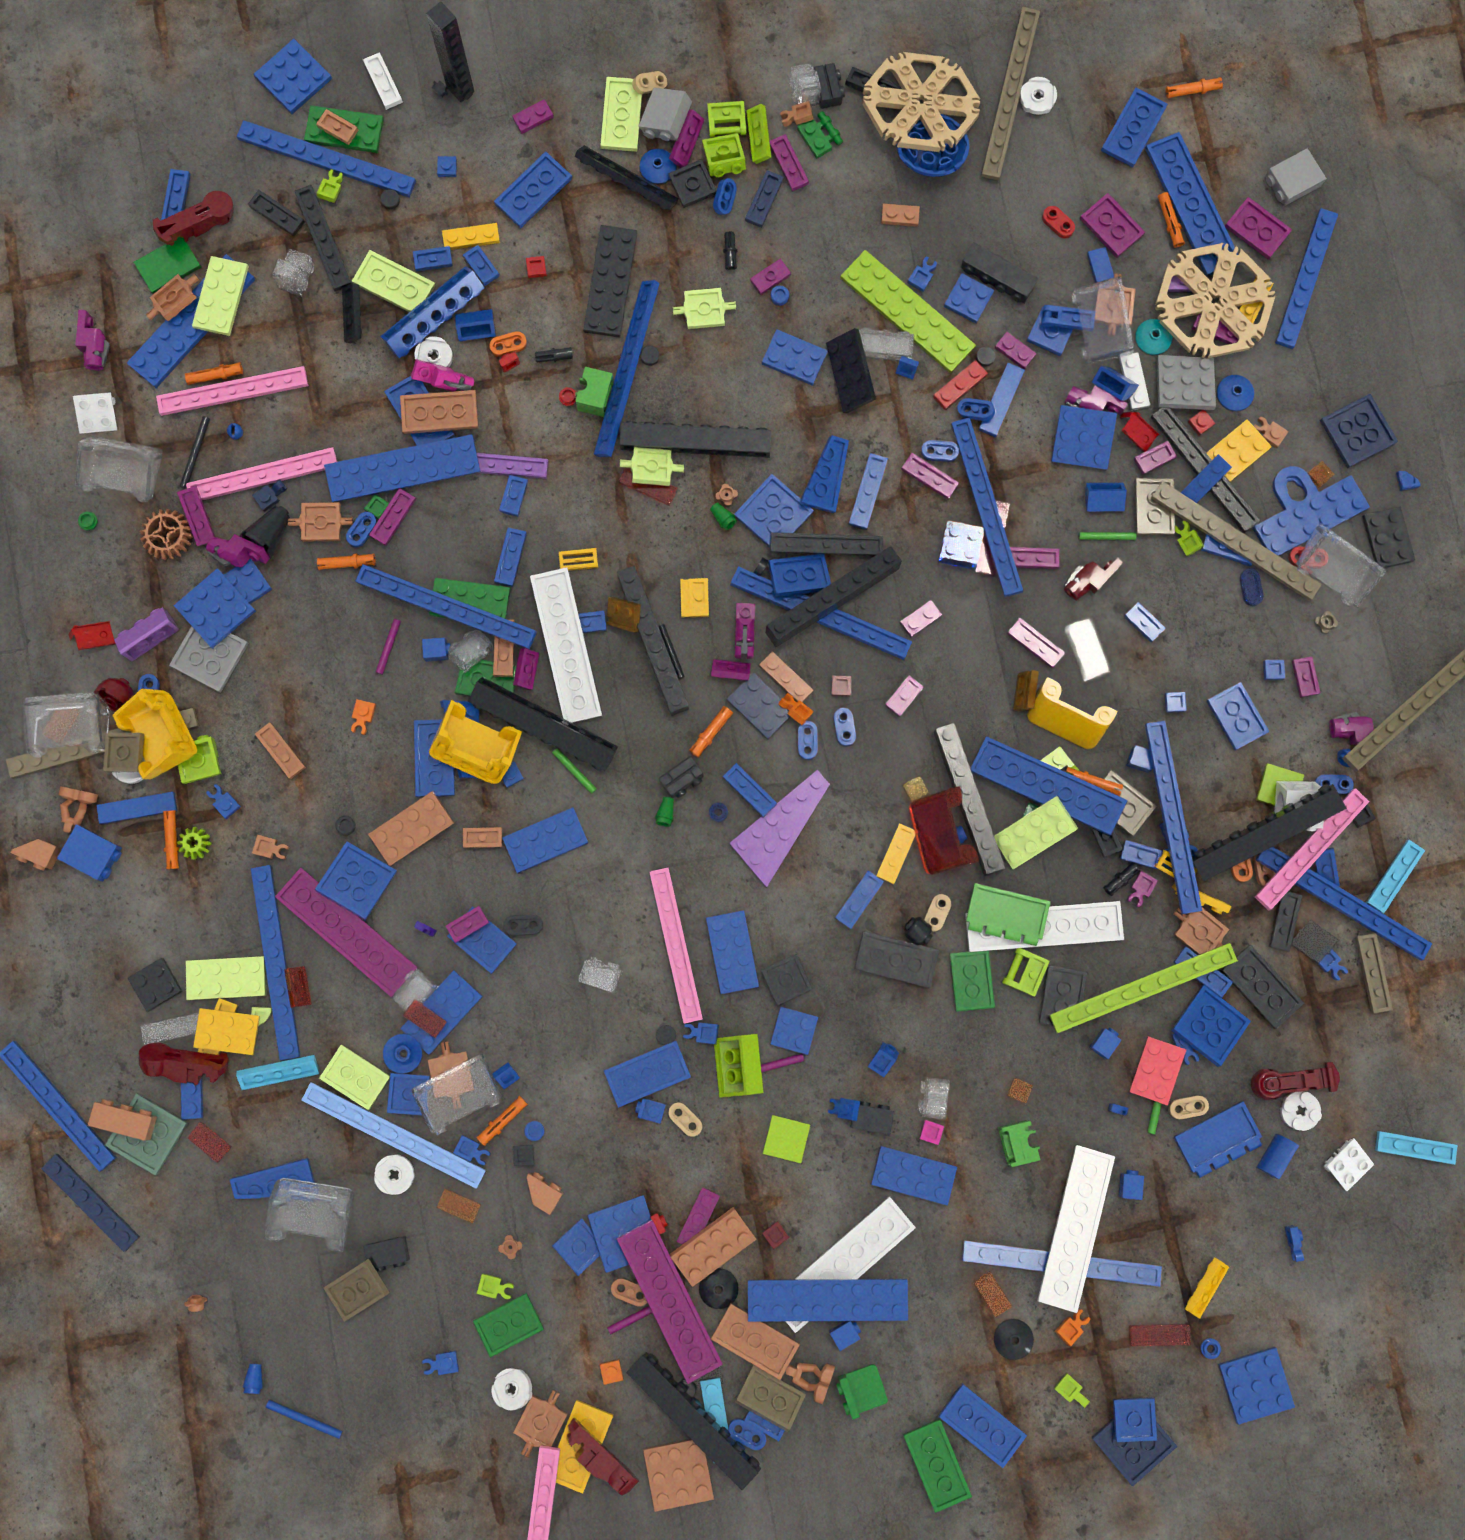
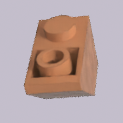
(39, 852)
(543, 1195)

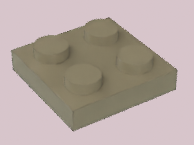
(123, 752)

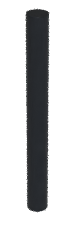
(194, 452)

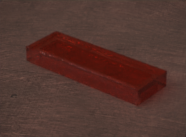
(658, 492)
(1159, 1335)

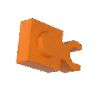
(797, 710)
(363, 713)
(1070, 1329)

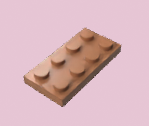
(439, 411)
(411, 828)
(712, 1247)
(755, 1342)

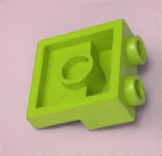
(724, 155)
(203, 763)

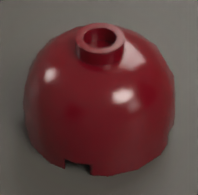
(114, 692)

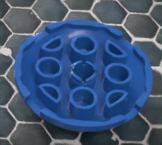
(935, 163)

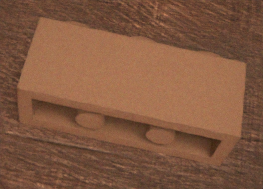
(122, 1120)

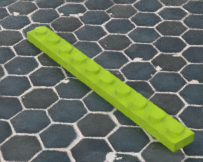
(1143, 988)

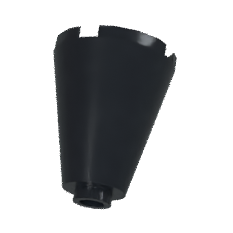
(268, 529)

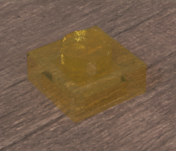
(915, 789)

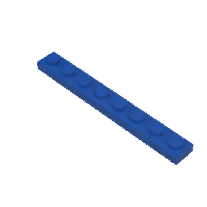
(1306, 278)
(57, 1106)

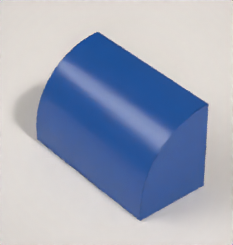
(475, 325)
(1115, 383)
(1105, 497)
(1277, 1156)

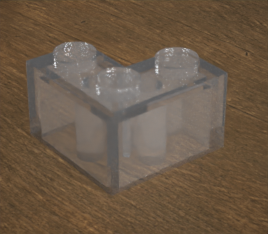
(804, 84)
(293, 272)
(600, 975)
(417, 987)

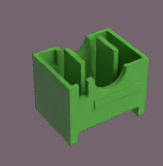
(596, 394)
(1015, 1144)

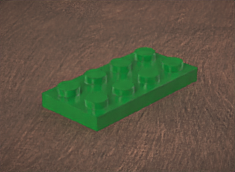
(366, 139)
(482, 596)
(937, 1465)

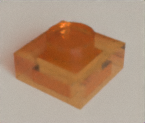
(1320, 474)
(1019, 1090)

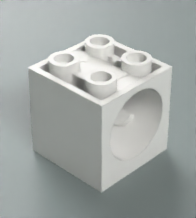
(1291, 792)

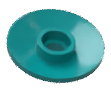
(1150, 344)

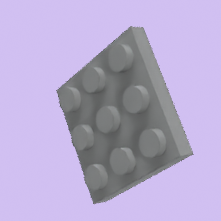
(1186, 382)
(206, 664)

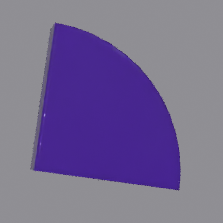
(424, 928)

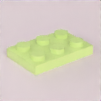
(355, 1077)

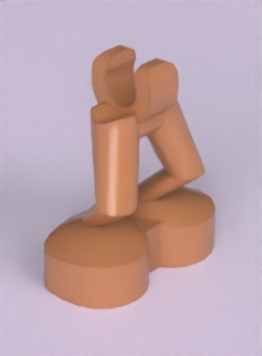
(71, 796)
(820, 1389)

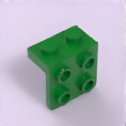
(861, 1390)

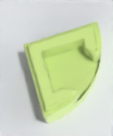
(263, 1012)

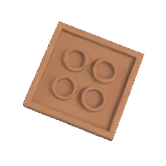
(678, 1474)

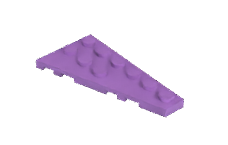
(771, 837)

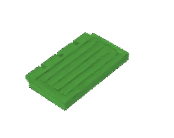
(1007, 912)

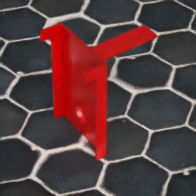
(1139, 430)
(92, 635)

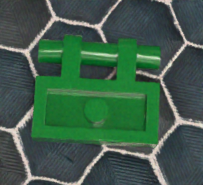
(815, 138)

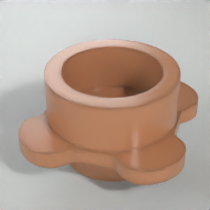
(731, 494)
(511, 1253)
(195, 1303)

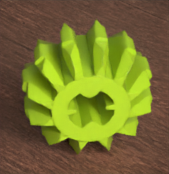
(199, 848)

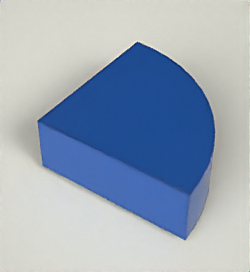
(1407, 481)
(1118, 1109)

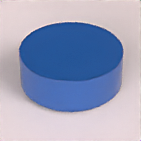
(779, 295)
(534, 1130)

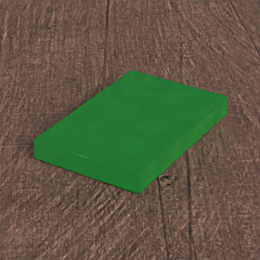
(165, 263)
(484, 668)
(972, 980)
(508, 1325)

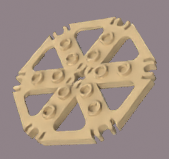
(912, 111)
(1212, 313)

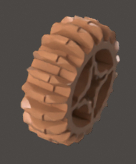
(151, 535)

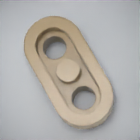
(651, 81)
(938, 912)
(1187, 1107)
(685, 1119)

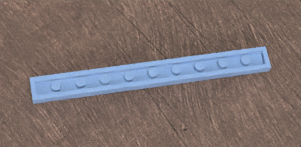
(393, 1135)

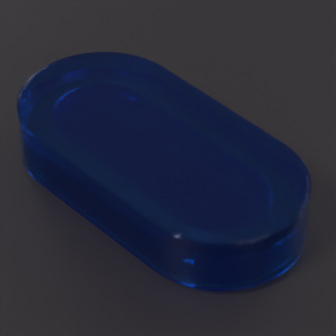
(1251, 587)

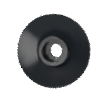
(722, 1278)
(1006, 1331)

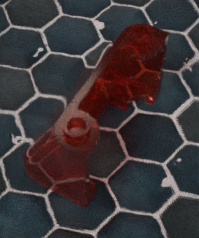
(938, 834)

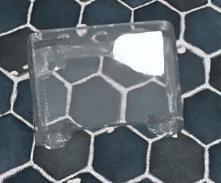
(1104, 320)
(118, 466)
(1340, 565)
(65, 722)
(456, 1094)
(309, 1211)

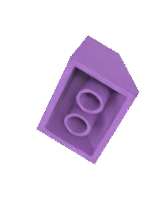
(146, 634)

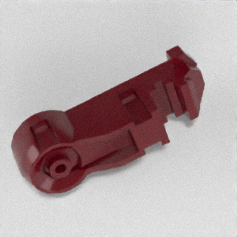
(196, 220)
(181, 1065)
(1271, 1084)
(599, 1459)

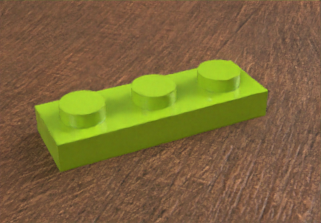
(758, 133)

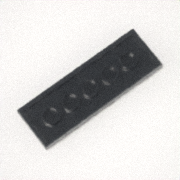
(610, 281)

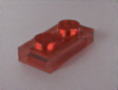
(297, 987)
(424, 1018)
(209, 1142)

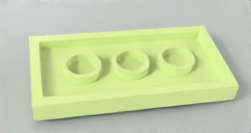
(621, 115)
(392, 282)
(220, 296)
(1035, 832)
(225, 978)

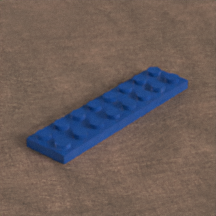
(1189, 197)
(172, 341)
(402, 468)
(1044, 782)
(828, 1300)

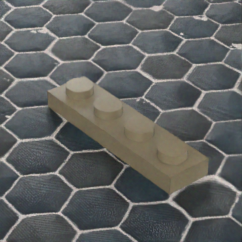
(1374, 973)

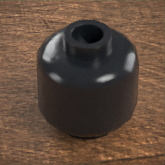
(918, 931)

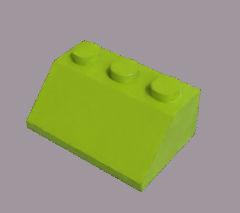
(738, 1065)

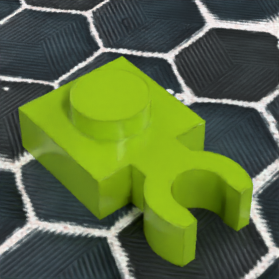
(330, 188)
(1190, 540)
(491, 1286)

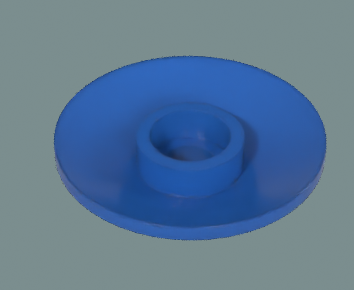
(654, 173)
(1229, 398)
(392, 1053)

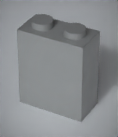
(665, 114)
(1295, 177)

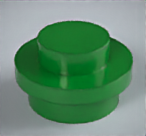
(87, 521)

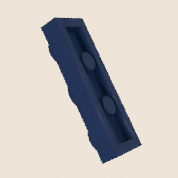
(764, 198)

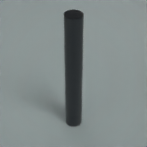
(671, 651)

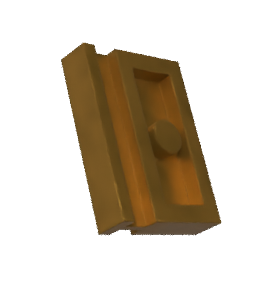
(623, 614)
(1026, 690)

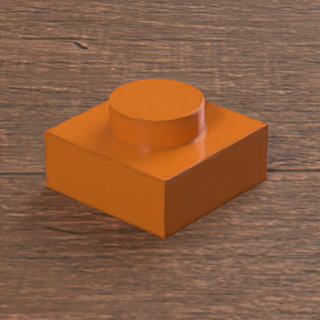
(611, 1371)

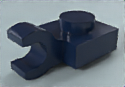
(267, 496)

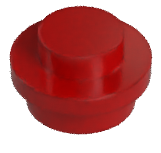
(567, 396)

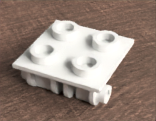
(95, 412)
(1348, 1164)

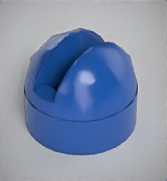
(238, 431)

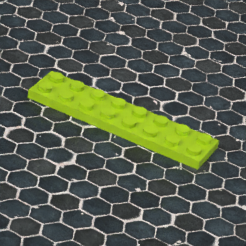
(908, 311)

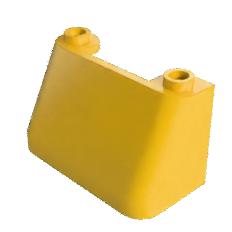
(1067, 720)
(164, 730)
(474, 746)

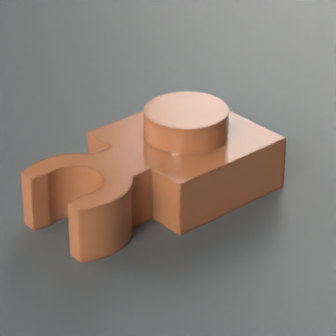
(800, 114)
(1272, 433)
(267, 847)

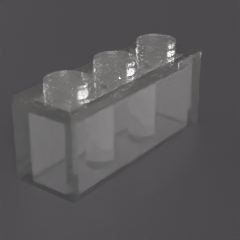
(886, 344)
(1087, 650)

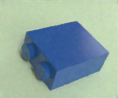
(90, 853)

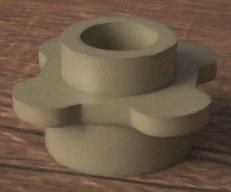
(1332, 622)

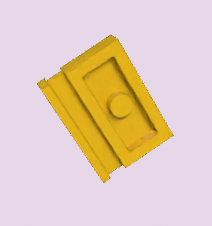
(694, 597)

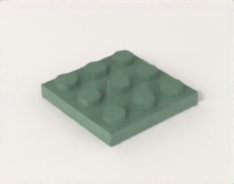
(153, 1152)

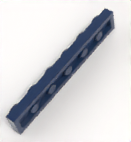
(90, 1202)

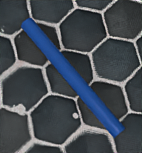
(304, 1419)

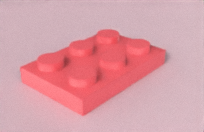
(1158, 1071)

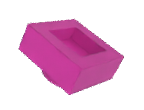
(931, 1132)

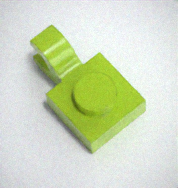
(1071, 1390)

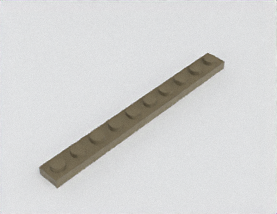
(1010, 94)
(1236, 541)
(1406, 713)
(57, 756)

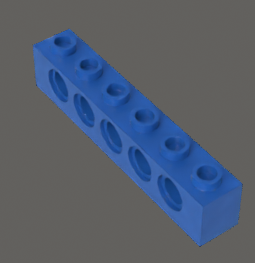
(422, 313)

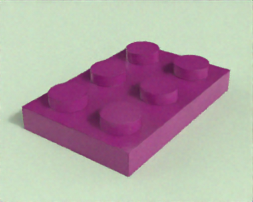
(1112, 225)
(1258, 228)

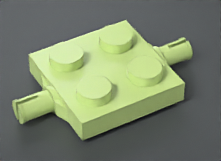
(704, 308)
(651, 466)

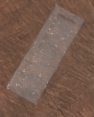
(169, 1029)

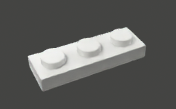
(382, 81)
(1132, 369)

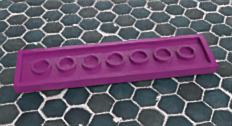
(346, 933)
(669, 1301)

